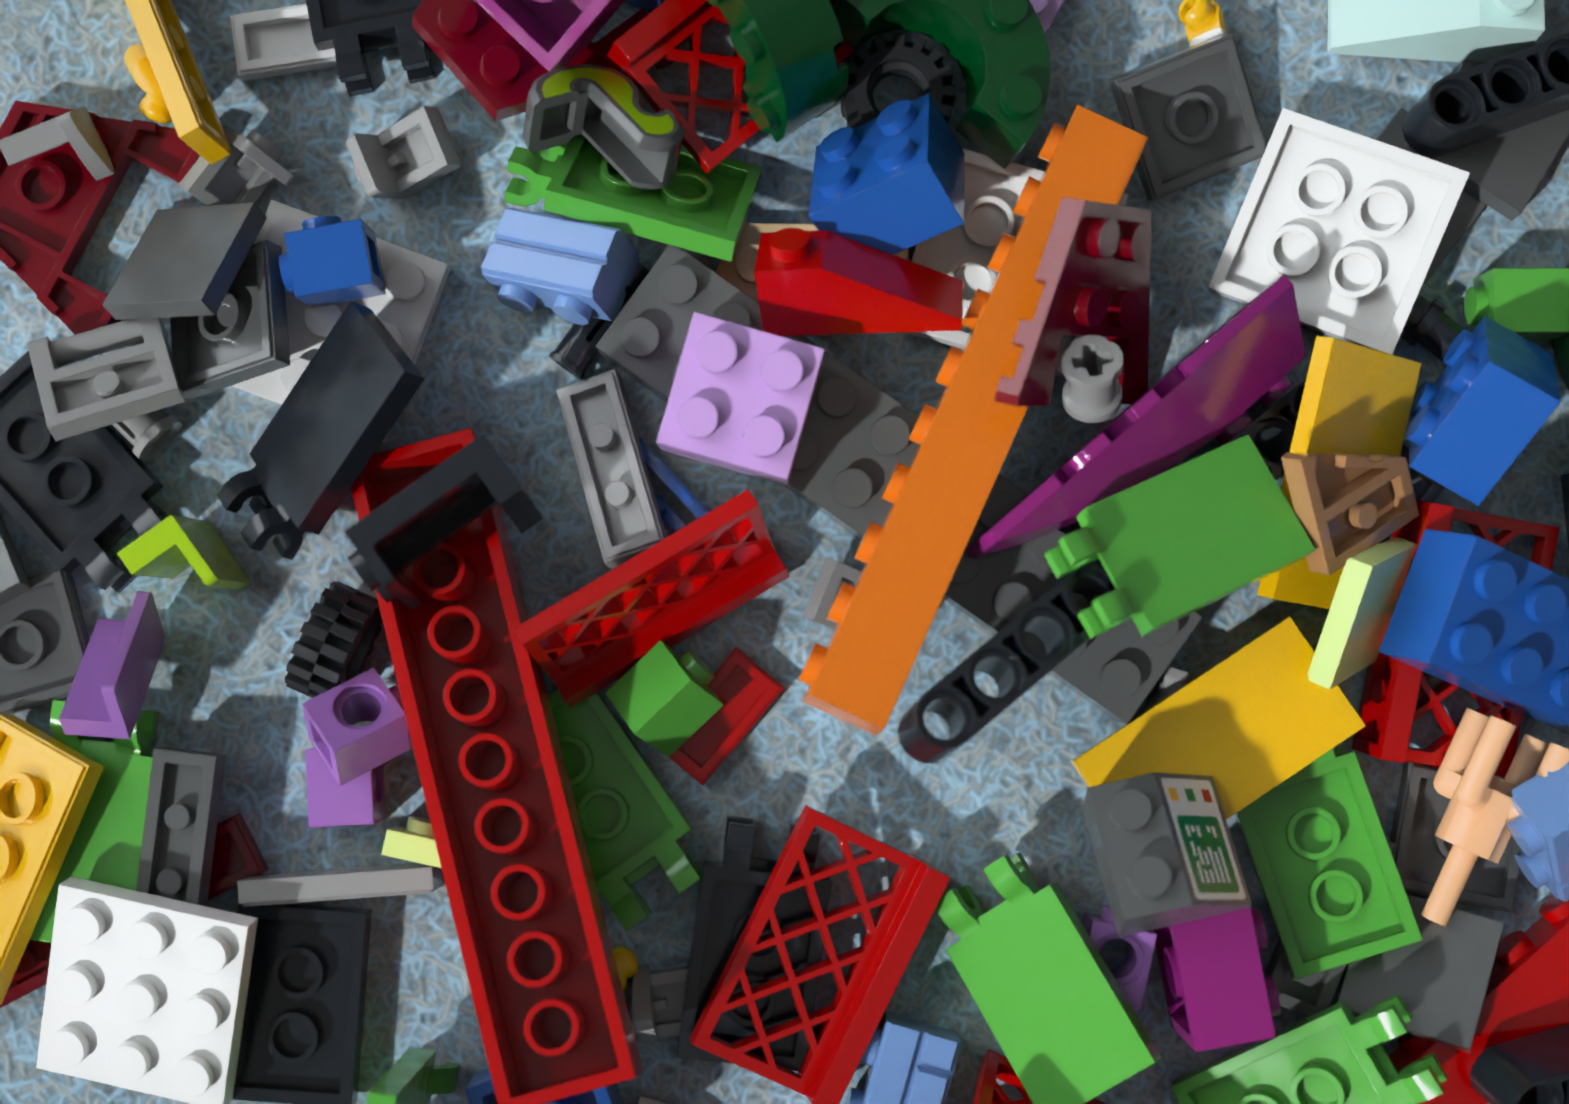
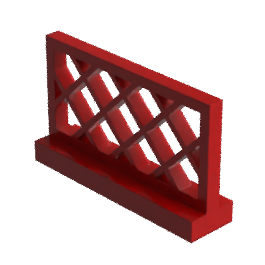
(656, 40)
(653, 598)
(1392, 687)
(868, 983)

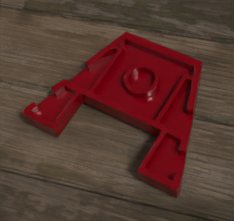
(490, 59)
(56, 204)
(1093, 286)

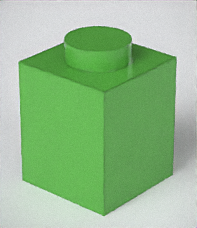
(1523, 300)
(665, 697)

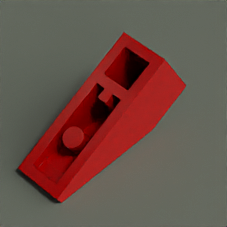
(845, 287)

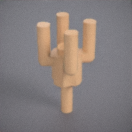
(1479, 800)

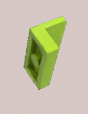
(184, 543)

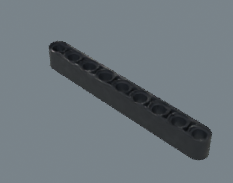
(1054, 621)

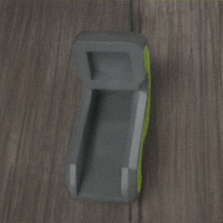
(612, 118)

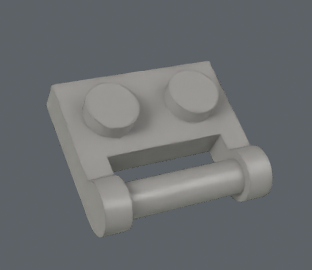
(105, 386)

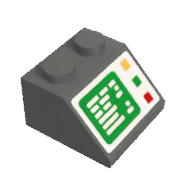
(1163, 851)

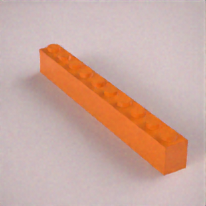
(959, 444)

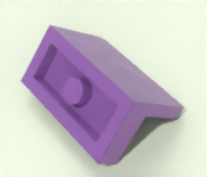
(115, 673)

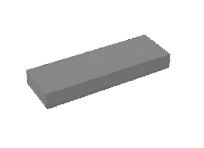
(611, 467)
(339, 884)

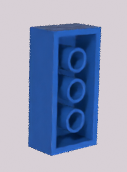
(1486, 625)

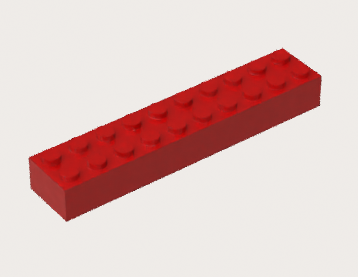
(502, 807)

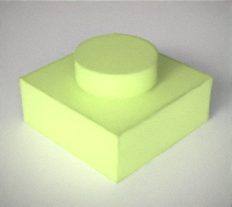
(412, 842)

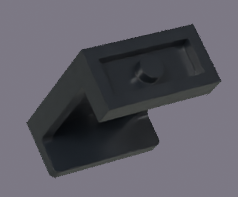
(432, 513)

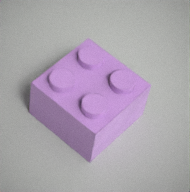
(740, 398)

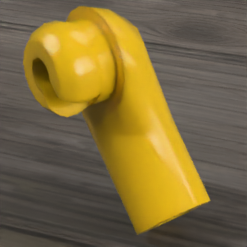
(153, 103)

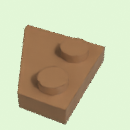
(1348, 502)

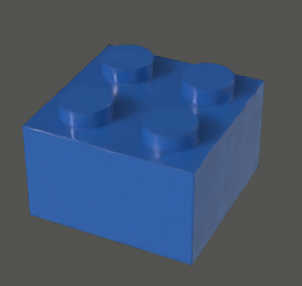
(890, 178)
(1481, 409)

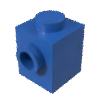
(332, 262)

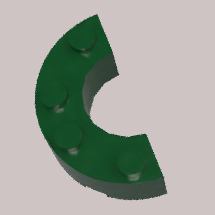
(997, 50)
(786, 59)

